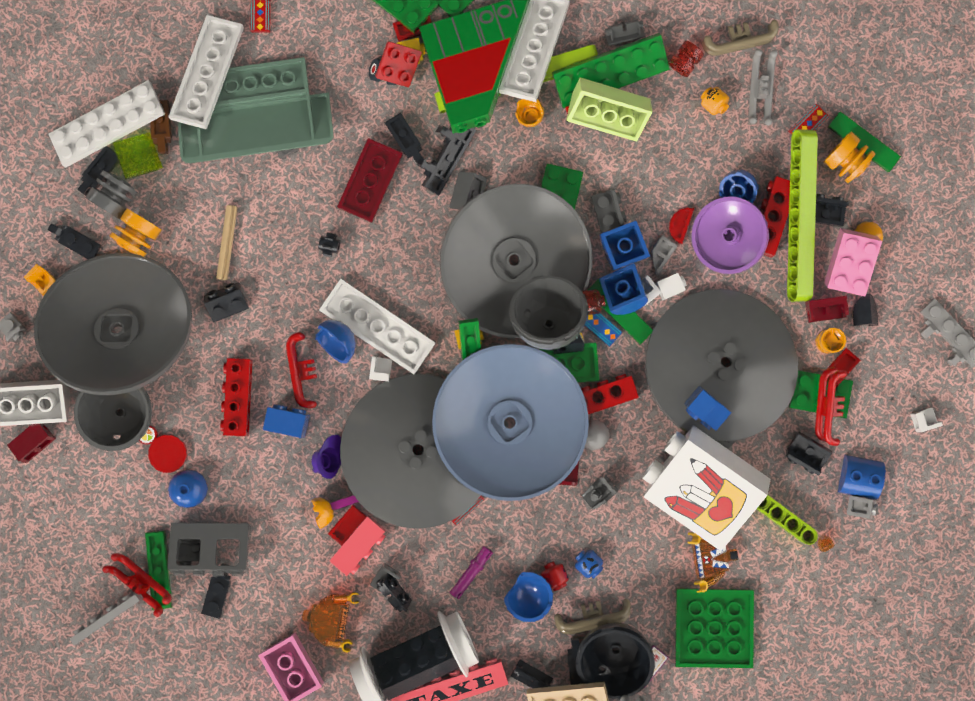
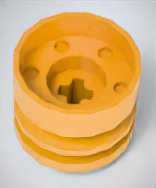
(849, 157)
(135, 233)

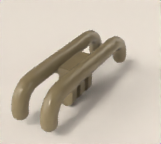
(740, 39)
(593, 618)

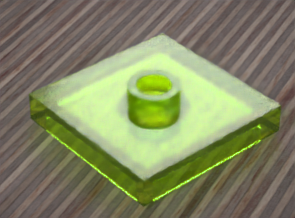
(137, 156)

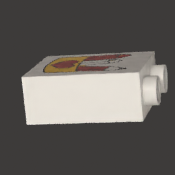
(705, 486)

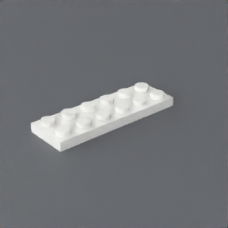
(533, 48)
(206, 72)
(106, 124)
(377, 326)

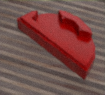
(679, 224)

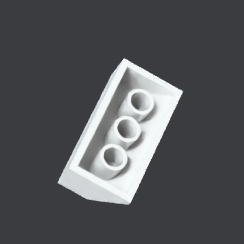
(34, 402)

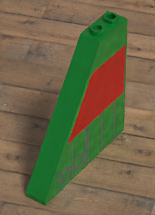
(471, 59)

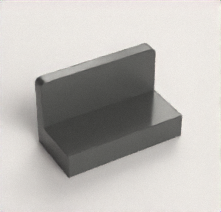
(466, 187)

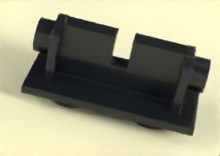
(399, 598)
(531, 676)

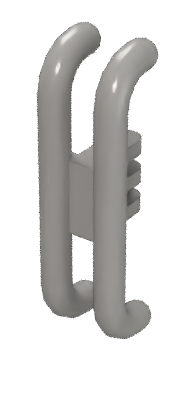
(762, 87)

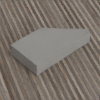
(661, 253)

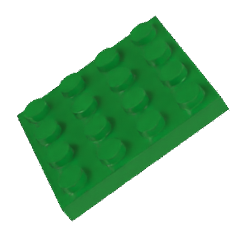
(714, 628)

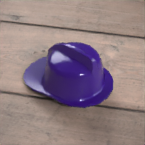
(327, 458)

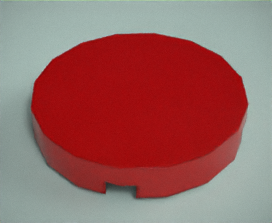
(167, 453)

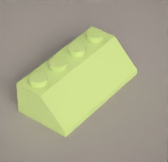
(609, 109)

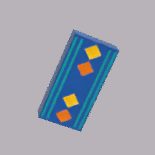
(602, 328)

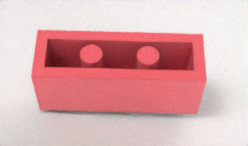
(358, 546)

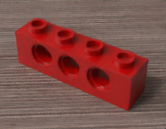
(781, 210)
(627, 393)

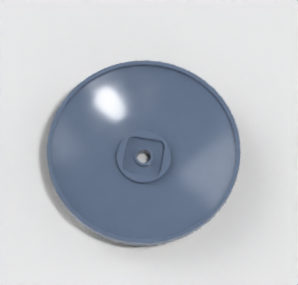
(547, 428)

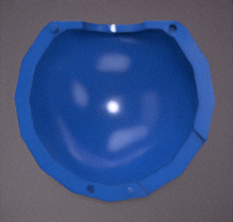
(336, 340)
(529, 597)

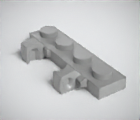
(941, 322)
(112, 612)

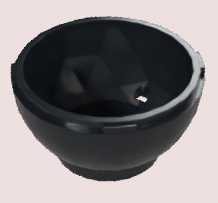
(626, 669)

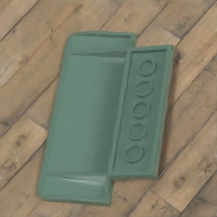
(260, 112)

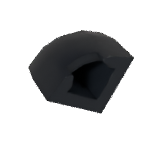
(865, 311)

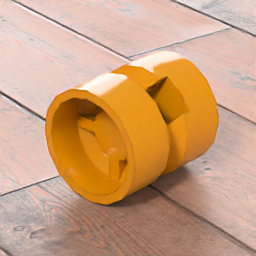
(830, 340)

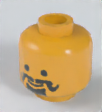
(715, 100)

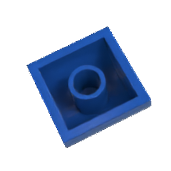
(624, 245)
(624, 290)
(862, 477)

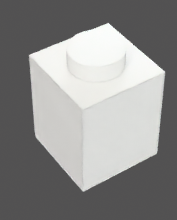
(671, 286)

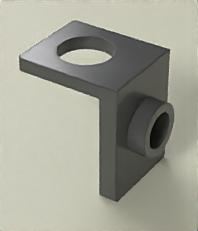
(382, 573)

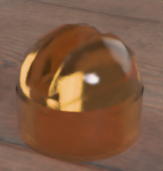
(825, 544)

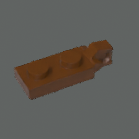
(161, 129)

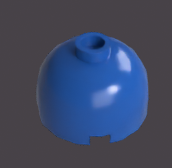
(739, 184)
(187, 488)

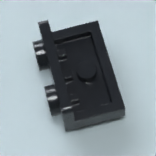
(830, 211)
(225, 302)
(808, 453)

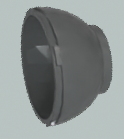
(548, 302)
(99, 422)

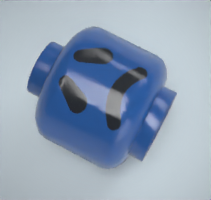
(589, 563)

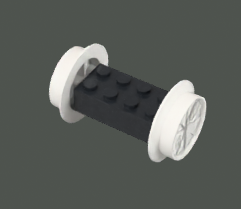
(414, 661)

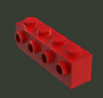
(237, 397)

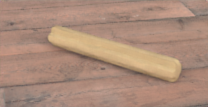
(227, 242)

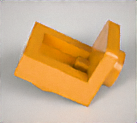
(40, 278)

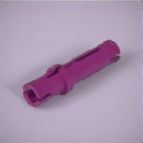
(471, 572)

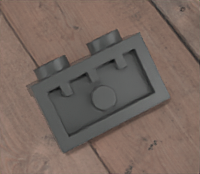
(608, 210)
(188, 552)

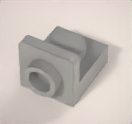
(12, 328)
(862, 507)

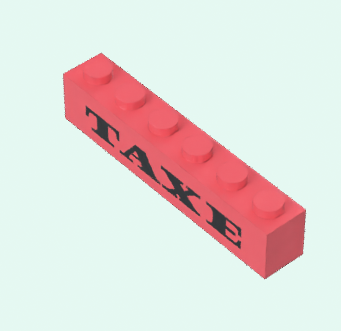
(457, 686)

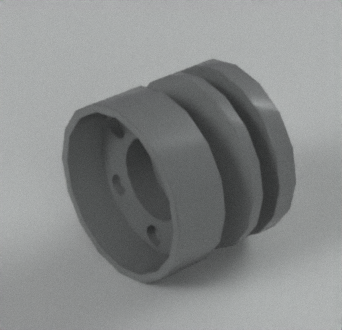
(111, 194)

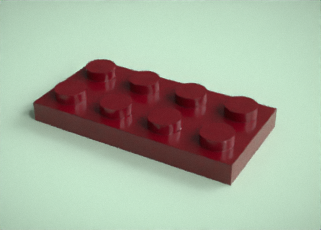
(370, 180)

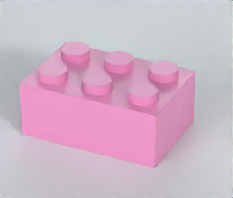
(852, 262)
(291, 668)

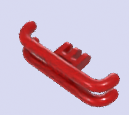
(299, 370)
(828, 405)
(139, 582)

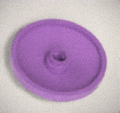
(730, 235)

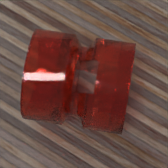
(688, 56)

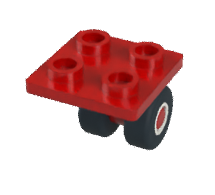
(396, 65)

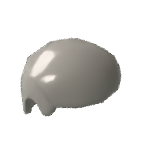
(597, 435)

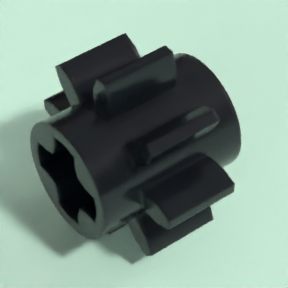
(329, 244)

